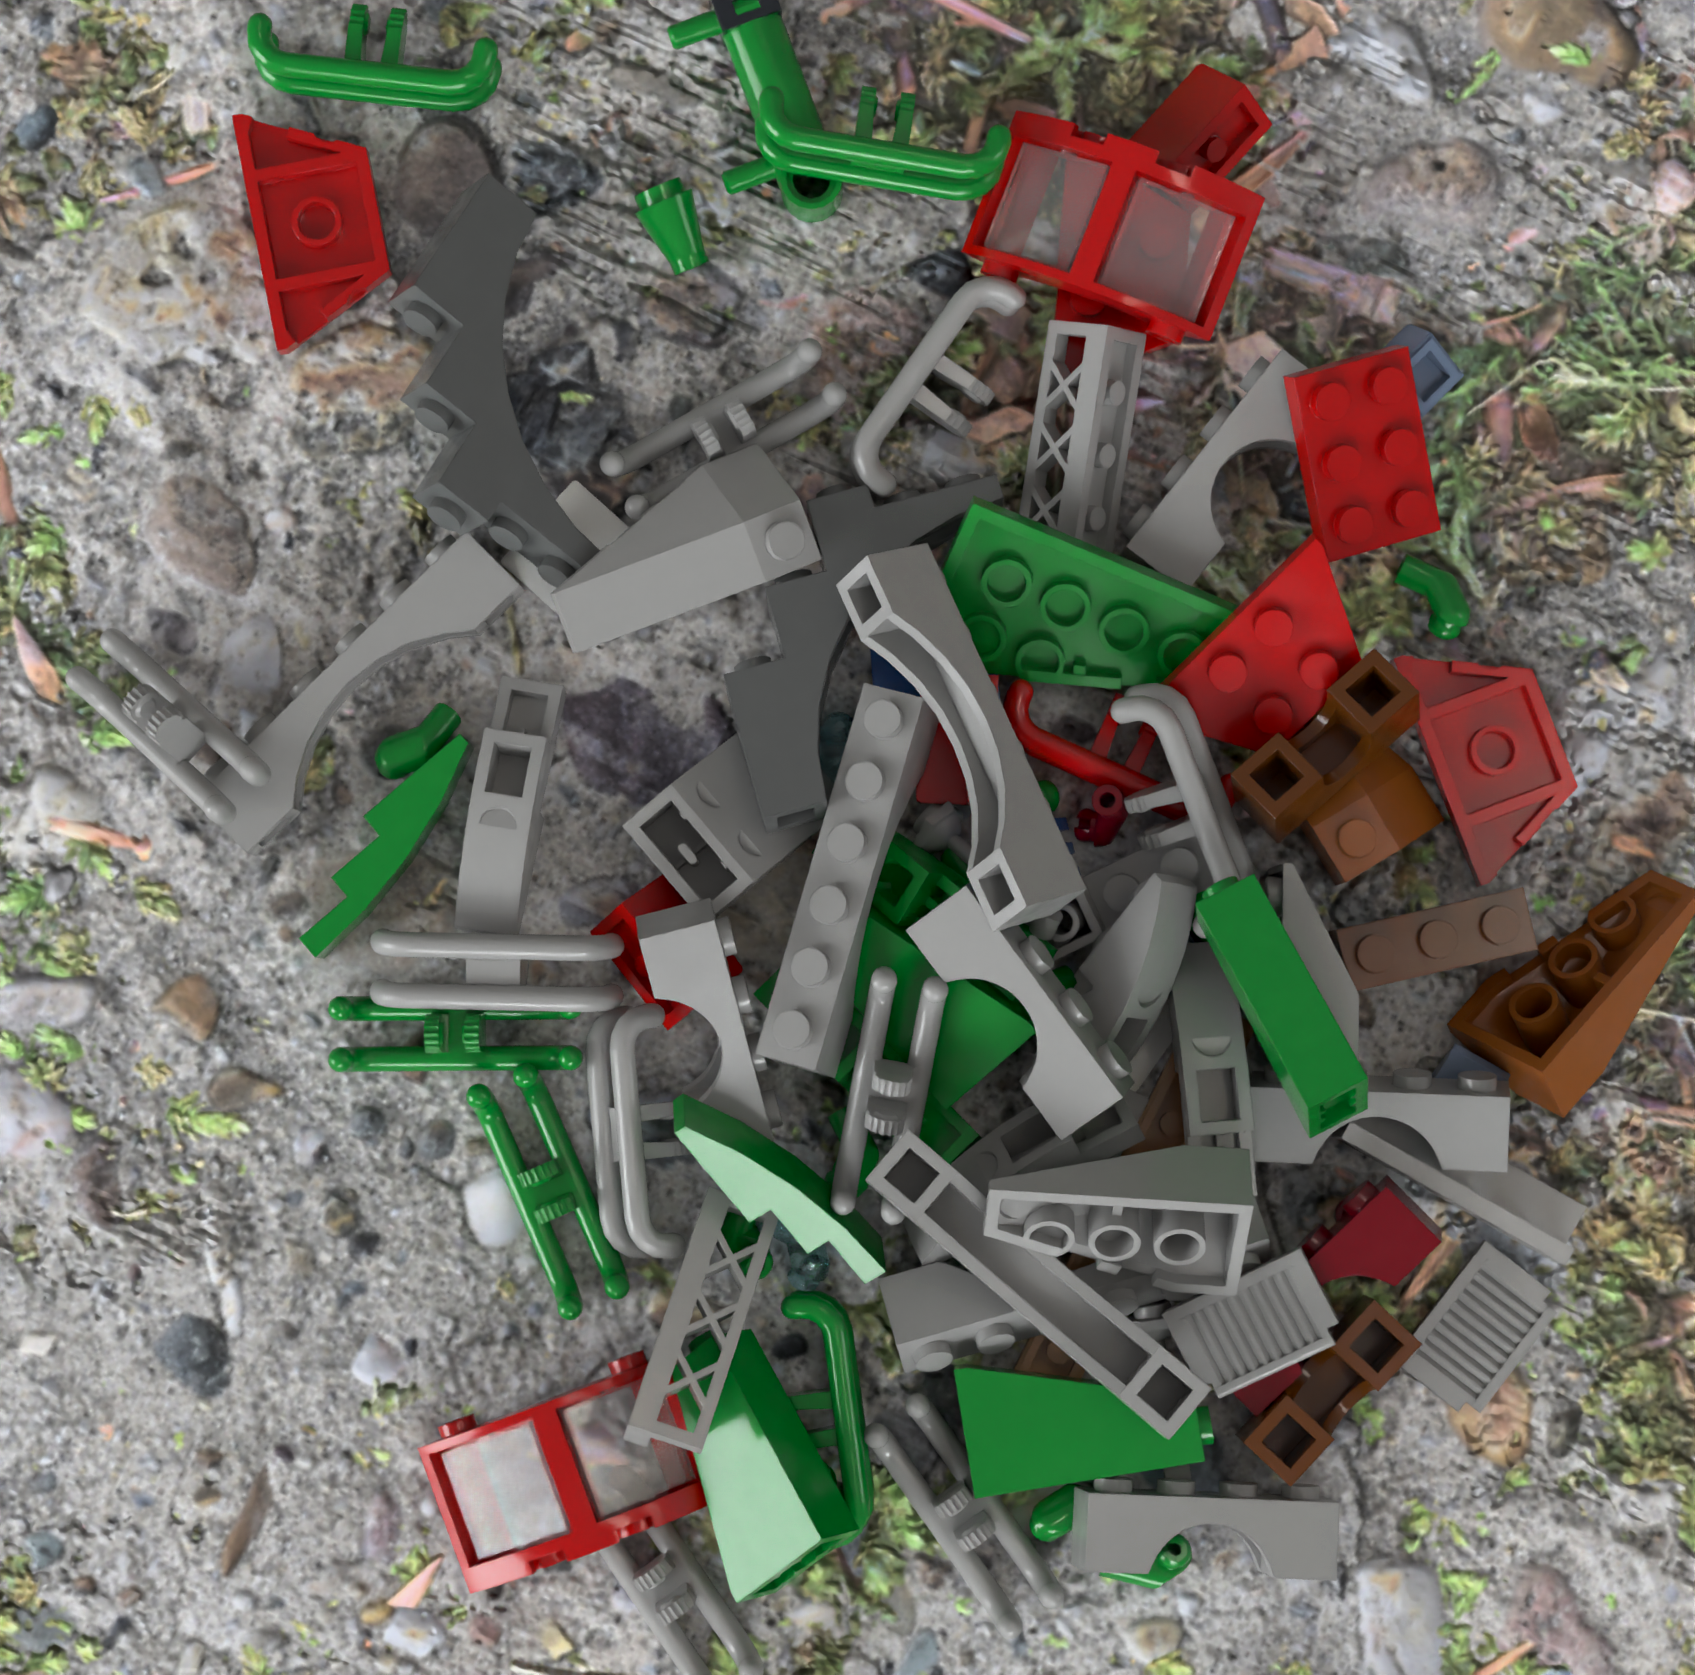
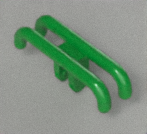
(374, 81)
(878, 162)
(451, 1041)
(549, 1189)
(842, 1397)

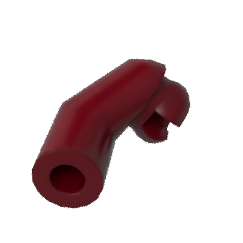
(1107, 819)

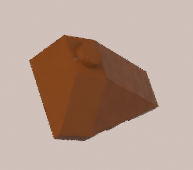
(1370, 817)
(1574, 1001)

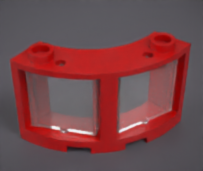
(1114, 226)
(557, 1478)

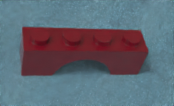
(1376, 1238)

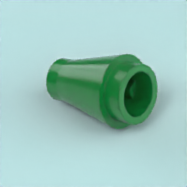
(673, 224)

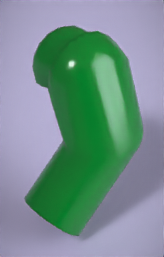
(1053, 1514)

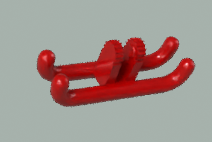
(1090, 764)

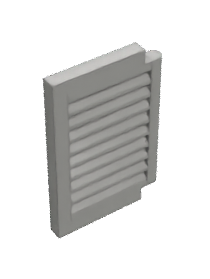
(1479, 1329)
(1262, 1330)

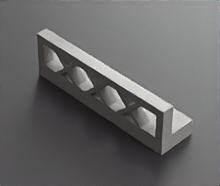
(1097, 443)
(1503, 1200)
(676, 1326)

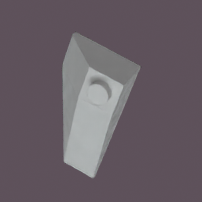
(706, 540)
(1154, 1212)

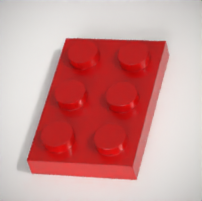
(1362, 452)

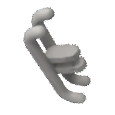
(928, 359)
(725, 425)
(168, 725)
(1194, 783)
(496, 971)
(883, 1092)
(619, 1136)
(961, 1520)
(669, 1589)

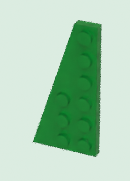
(1067, 608)

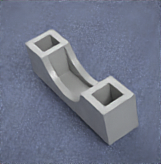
(1181, 531)
(689, 965)
(1074, 1067)
(1459, 1117)
(1127, 1527)

